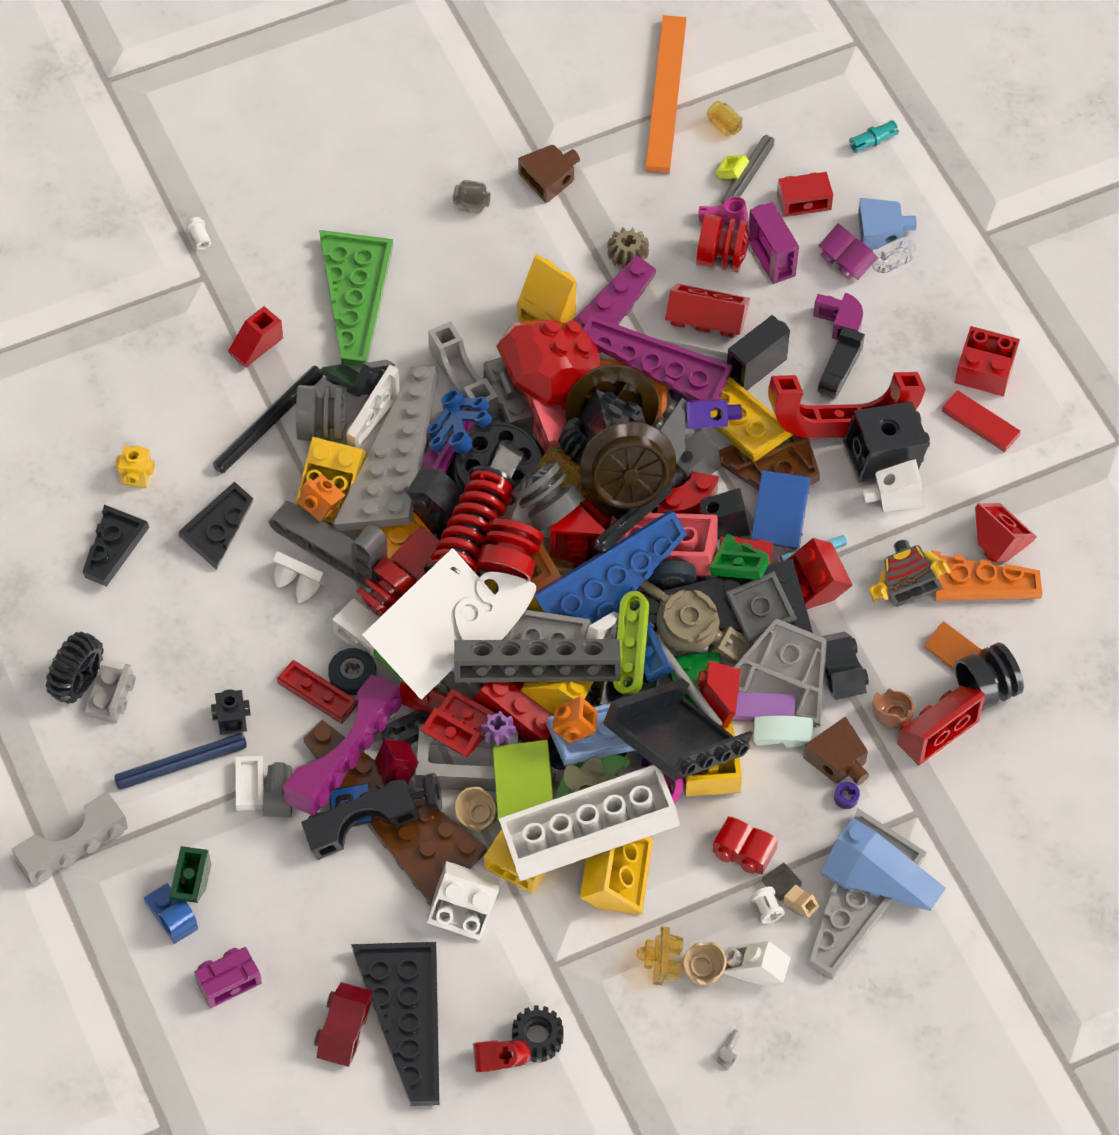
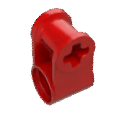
(498, 1056)

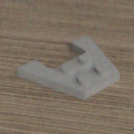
(790, 656)

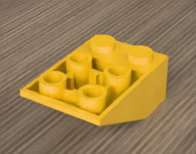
(547, 293)
(337, 463)
(718, 779)

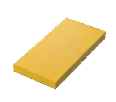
(757, 430)

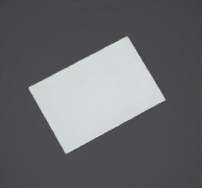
(421, 626)

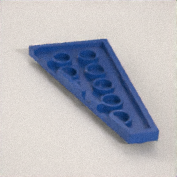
(602, 581)

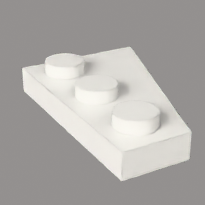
(375, 408)

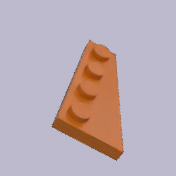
(986, 581)

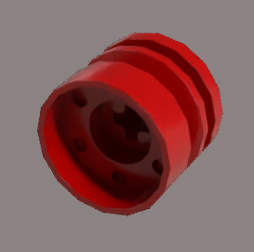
(722, 243)
(510, 548)
(390, 587)

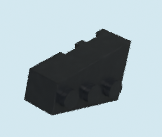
(435, 497)

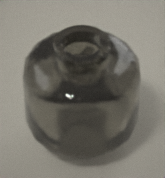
(471, 196)

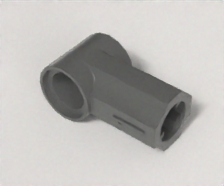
(273, 798)

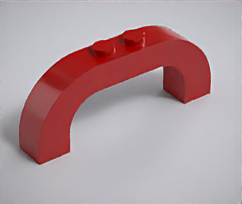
(833, 420)

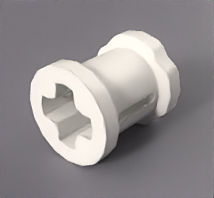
(764, 896)

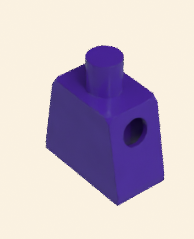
(698, 413)

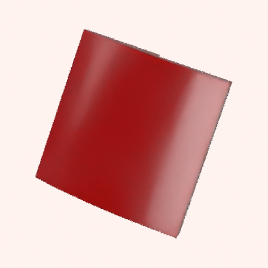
(457, 723)

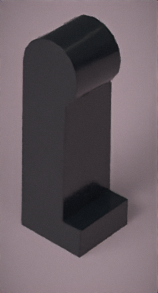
(841, 362)

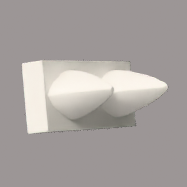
(309, 578)

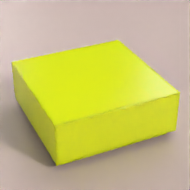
(732, 167)

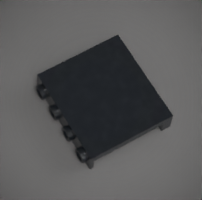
(673, 731)

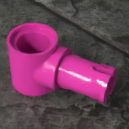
(732, 208)

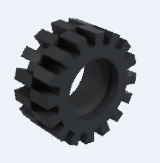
(541, 1018)

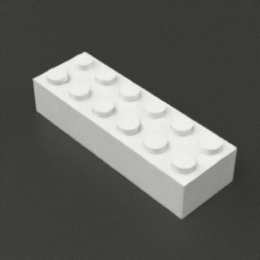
(589, 822)

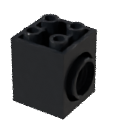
(885, 438)

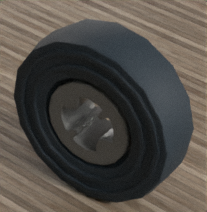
(673, 574)
(356, 660)

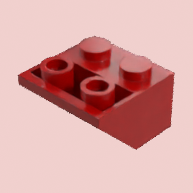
(986, 361)
(820, 573)

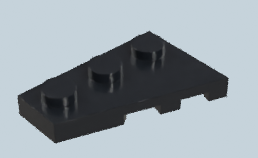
(217, 524)
(113, 544)

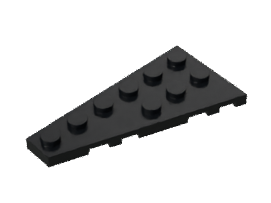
(716, 589)
(407, 1010)

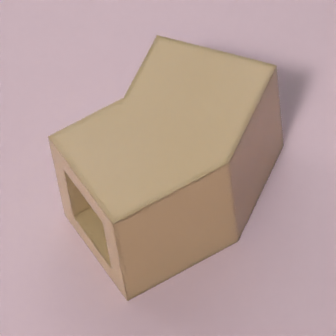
(800, 902)

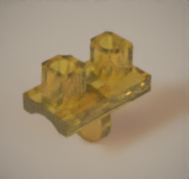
(664, 945)

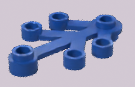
(453, 403)

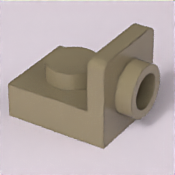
(730, 645)

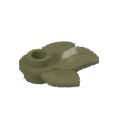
(588, 775)

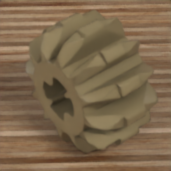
(626, 246)

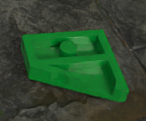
(739, 560)

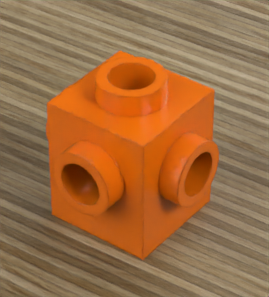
(320, 497)
(575, 720)

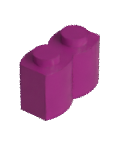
(847, 251)

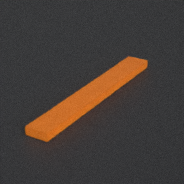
(666, 94)

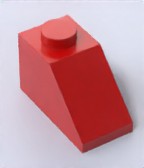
(720, 689)

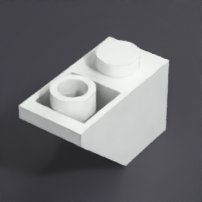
(757, 963)

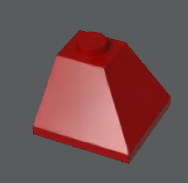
(1000, 532)

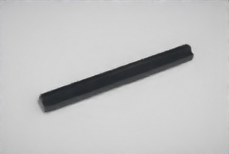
(627, 522)

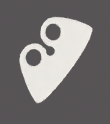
(507, 607)

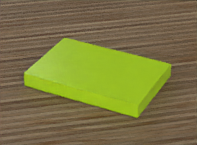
(522, 776)

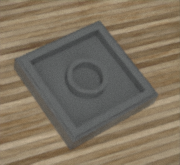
(759, 604)

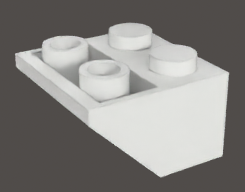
(463, 900)

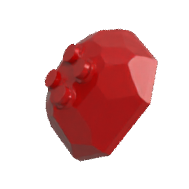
(547, 357)

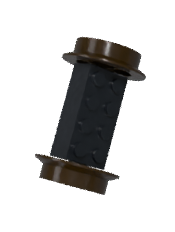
(625, 456)

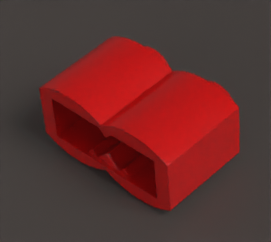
(744, 845)

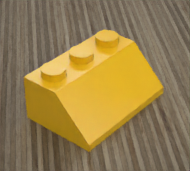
(555, 693)
(618, 877)

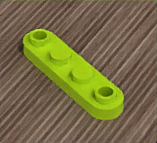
(632, 639)

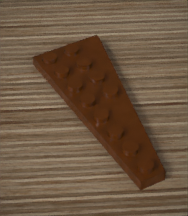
(417, 846)

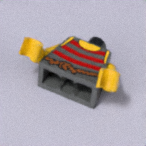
(909, 574)

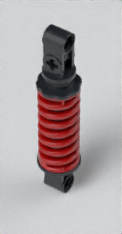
(486, 497)

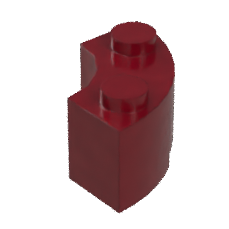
(343, 1025)

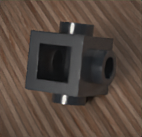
(230, 711)

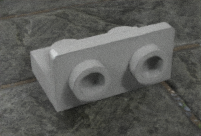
(110, 693)

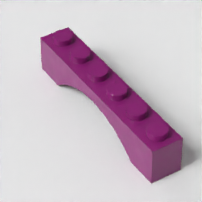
(314, 782)

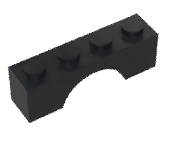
(329, 829)

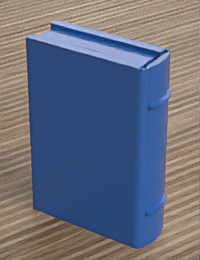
(781, 509)

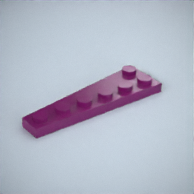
(620, 294)
(670, 365)

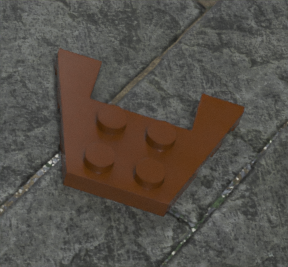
(793, 459)

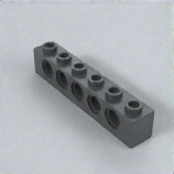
(537, 660)

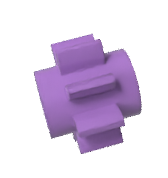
(497, 722)

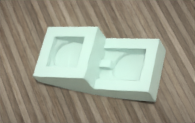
(789, 730)

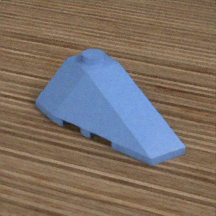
(873, 865)

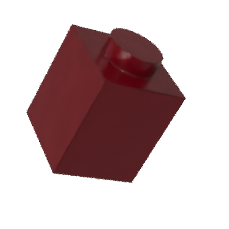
(396, 761)

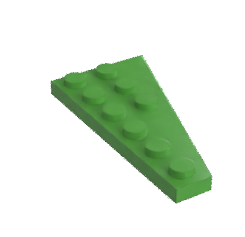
(356, 281)

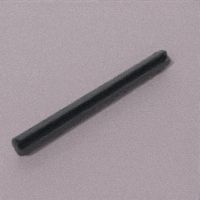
(265, 421)

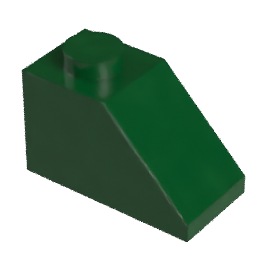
(190, 874)

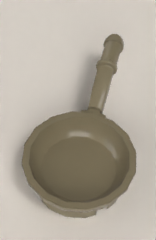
(685, 618)

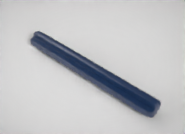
(180, 761)

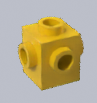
(135, 466)

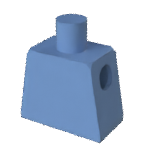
(882, 222)

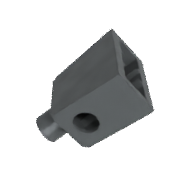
(699, 456)

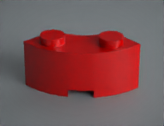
(687, 497)

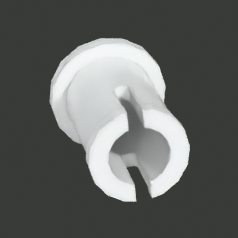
(196, 227)

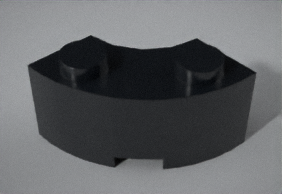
(842, 668)

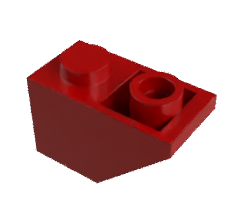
(256, 336)

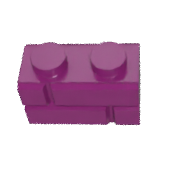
(227, 976)

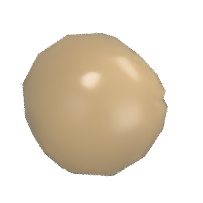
(475, 808)
(704, 963)

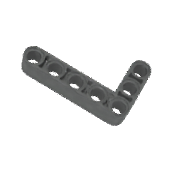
(349, 556)

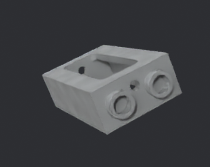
(455, 776)

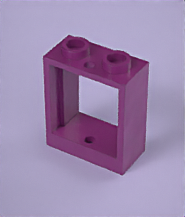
(773, 242)

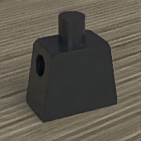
(729, 511)

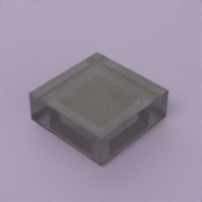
(782, 880)

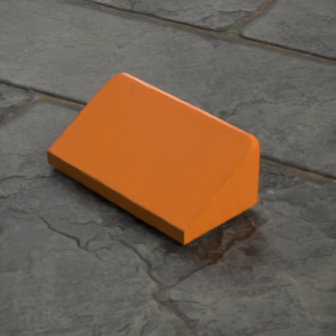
(950, 645)

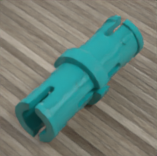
(873, 136)

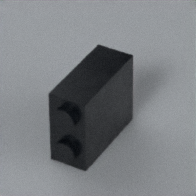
(759, 352)

